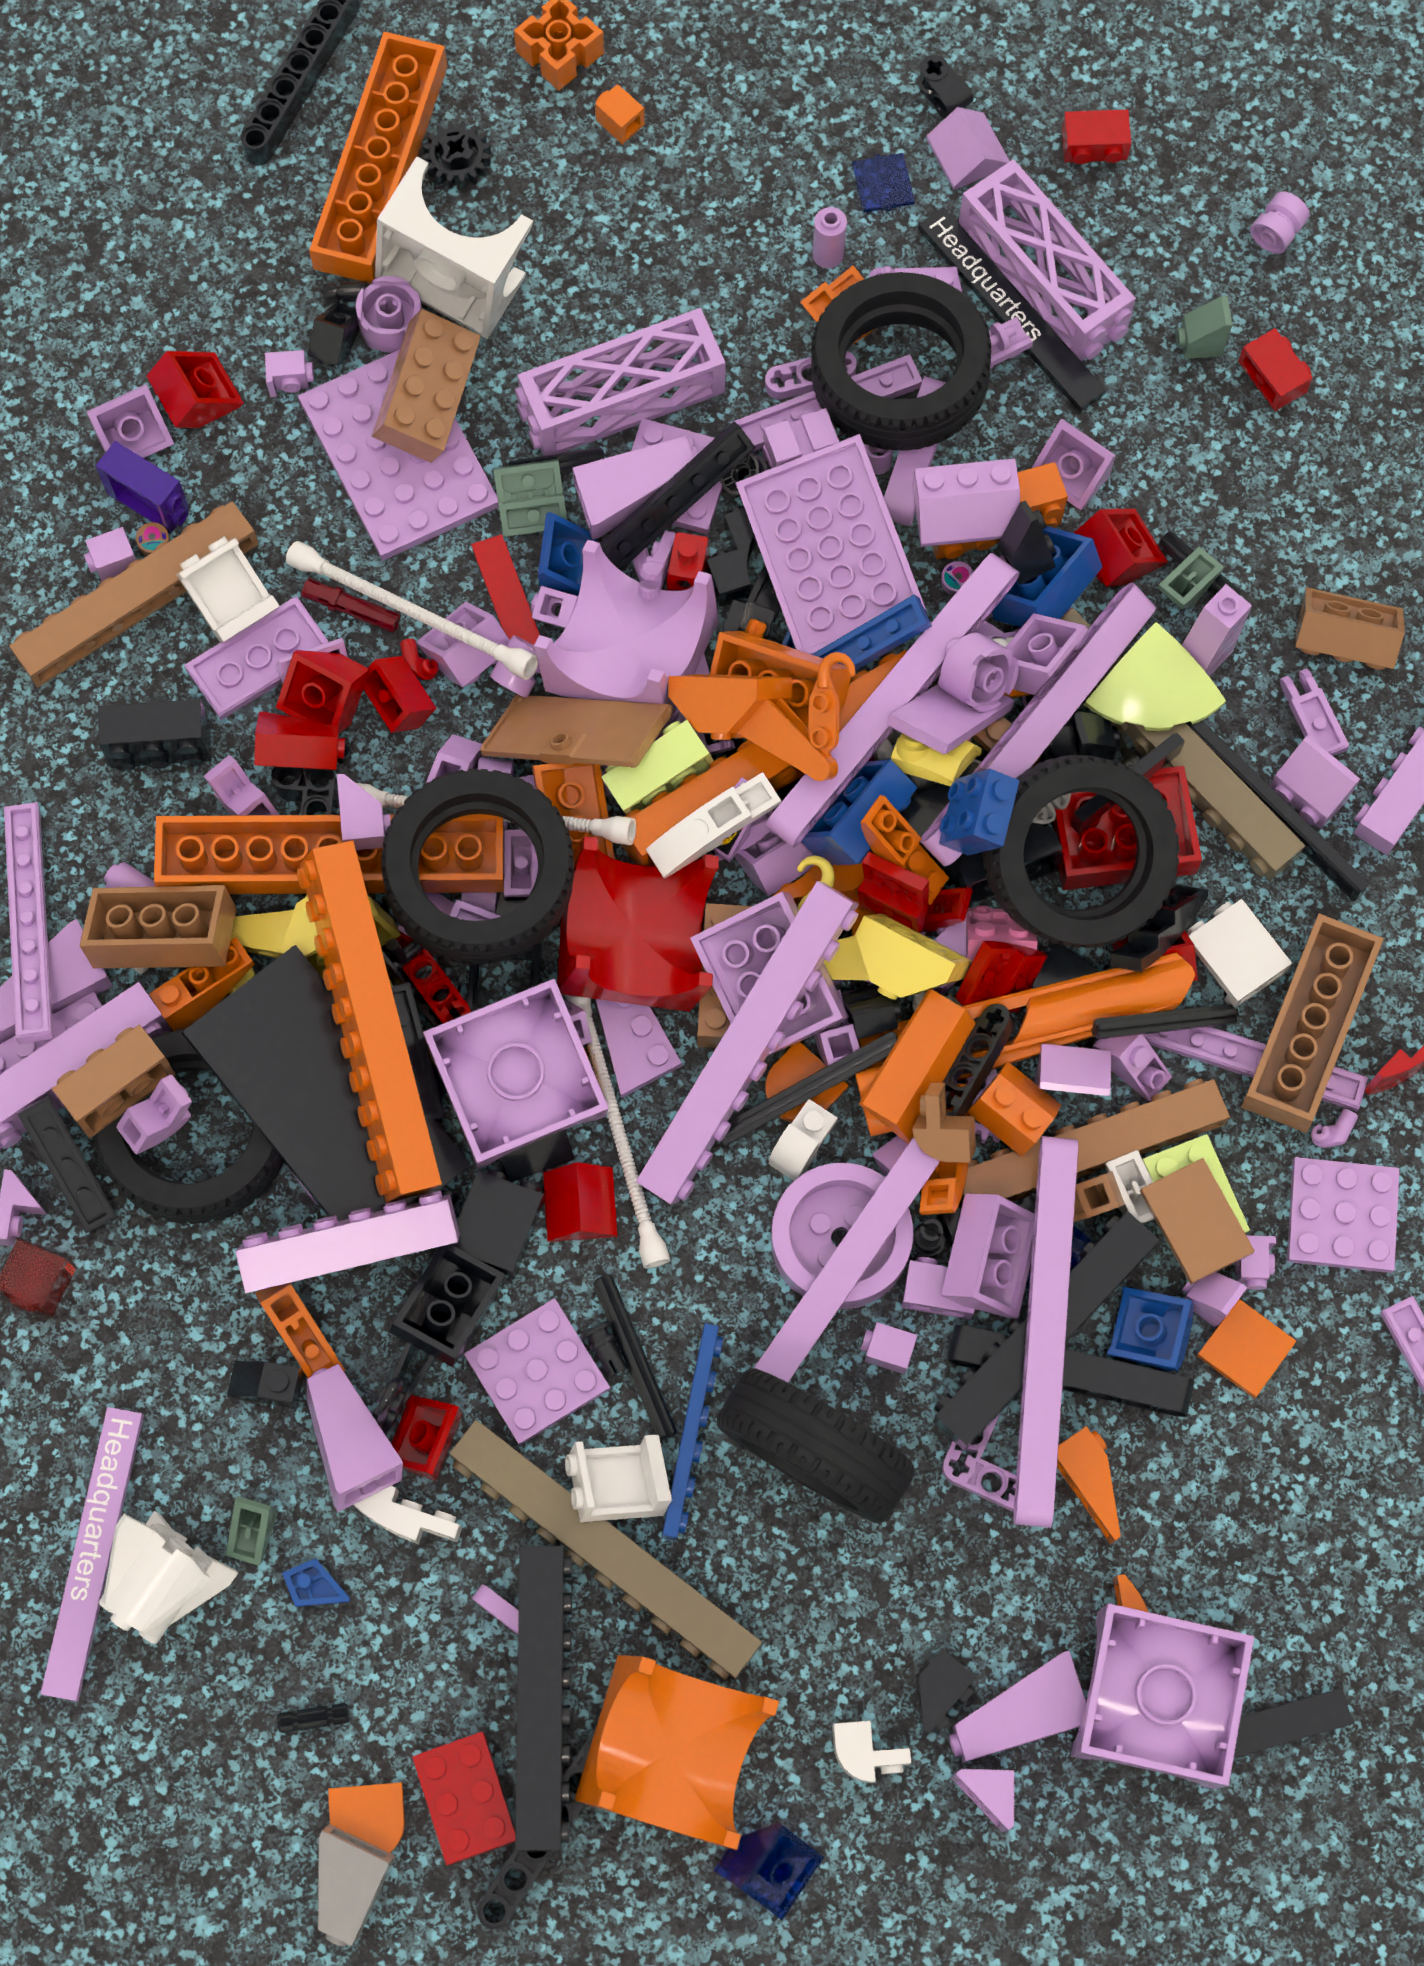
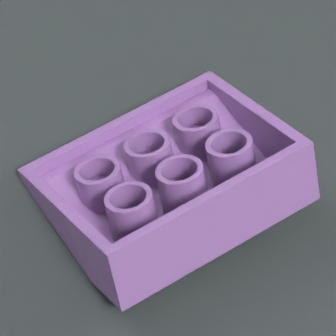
(741, 949)

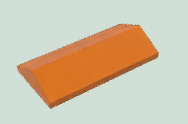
(576, 793)
(917, 1059)

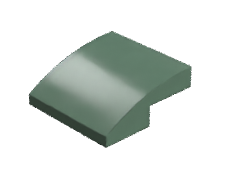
(527, 494)

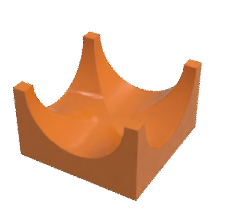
(671, 1750)

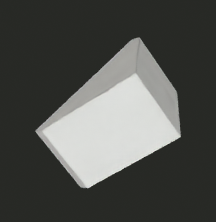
(1131, 1177)

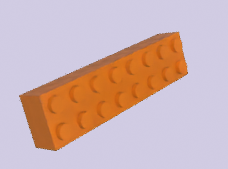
(377, 153)

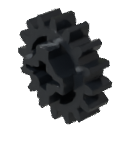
(456, 154)

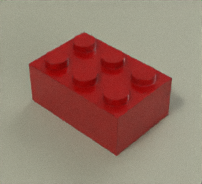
(465, 1798)

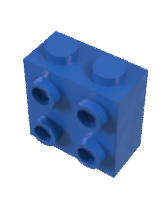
(978, 812)

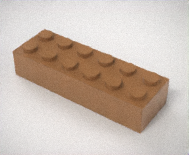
(1312, 1023)

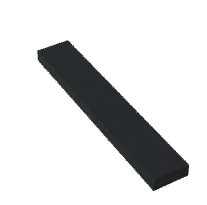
(677, 496)

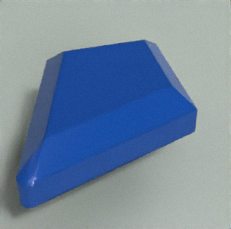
(313, 1585)

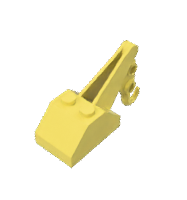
(279, 931)
(890, 952)

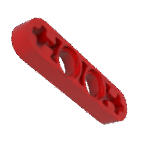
(432, 983)

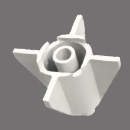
(157, 1577)

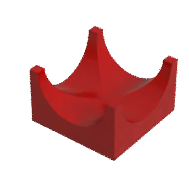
(632, 931)

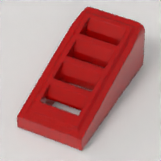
(947, 908)

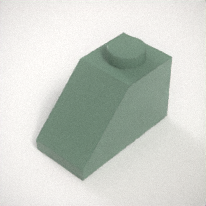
(1205, 330)

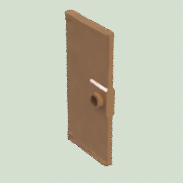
(576, 730)

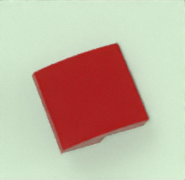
(893, 892)
(1000, 971)
(1396, 1071)

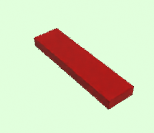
(505, 588)

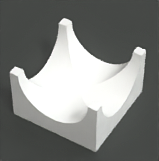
(449, 271)

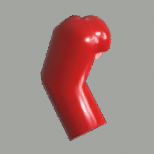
(421, 667)

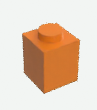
(619, 113)

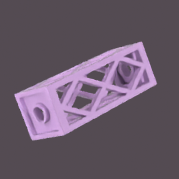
(1106, 311)
(696, 383)

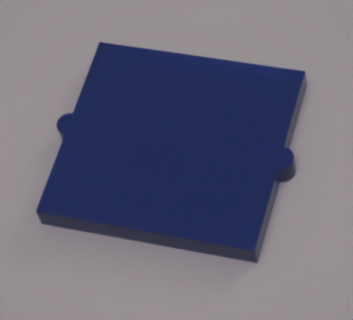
(883, 182)

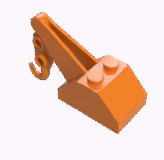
(759, 712)

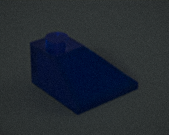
(770, 1867)

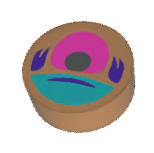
(150, 536)

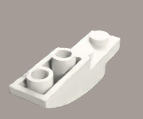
(711, 824)
(406, 1518)

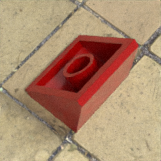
(580, 1202)
(426, 1435)

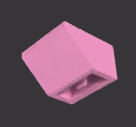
(994, 925)

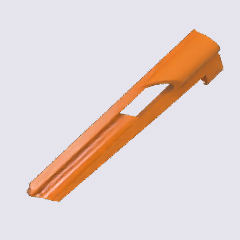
(1066, 1012)

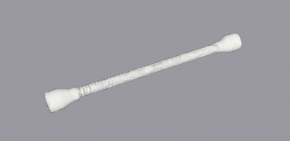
(516, 660)
(615, 829)
(651, 1247)

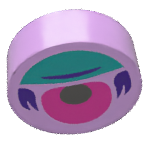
(954, 576)

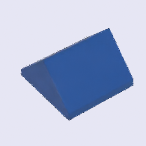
(562, 554)

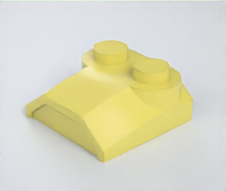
(930, 764)

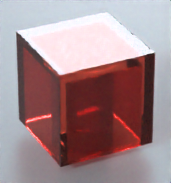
(35, 1278)

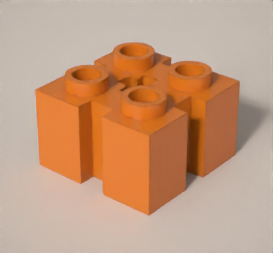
(559, 42)

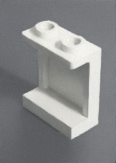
(226, 589)
(1238, 952)
(618, 1481)

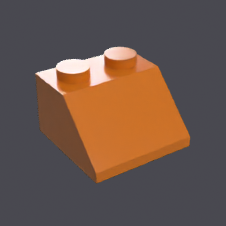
(1015, 1109)

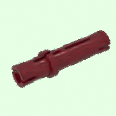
(351, 605)

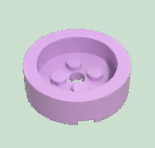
(819, 1206)

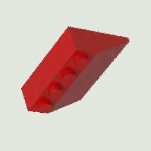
(1107, 847)

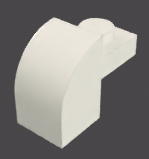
(801, 1140)
(856, 1754)

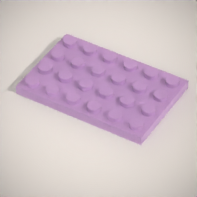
(393, 491)
(827, 542)

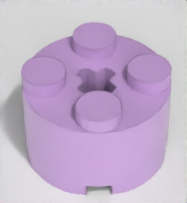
(385, 312)
(978, 671)

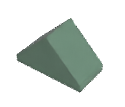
(1191, 579)
(250, 1530)

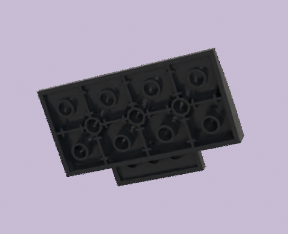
(286, 1070)

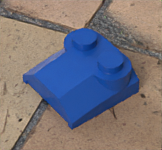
(1152, 1329)

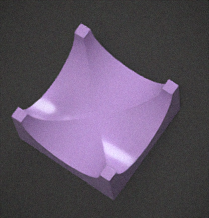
(625, 643)
(515, 1072)
(1165, 1695)

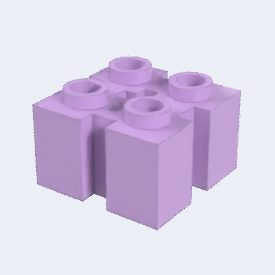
(793, 440)

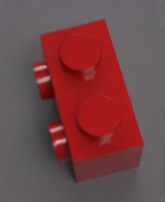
(1096, 136)
(1275, 369)
(397, 694)

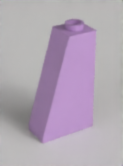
(622, 483)
(1217, 629)
(69, 977)
(350, 1441)
(1030, 1710)

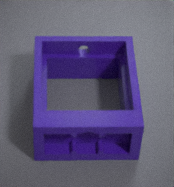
(143, 487)

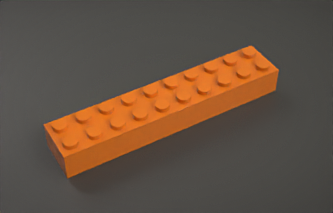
(723, 773)
(266, 850)
(368, 1022)

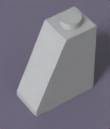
(348, 1883)

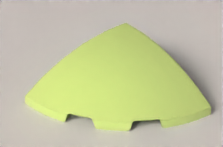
(1156, 686)

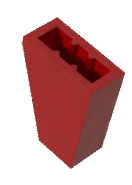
(296, 743)

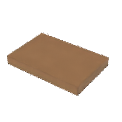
(1197, 1221)

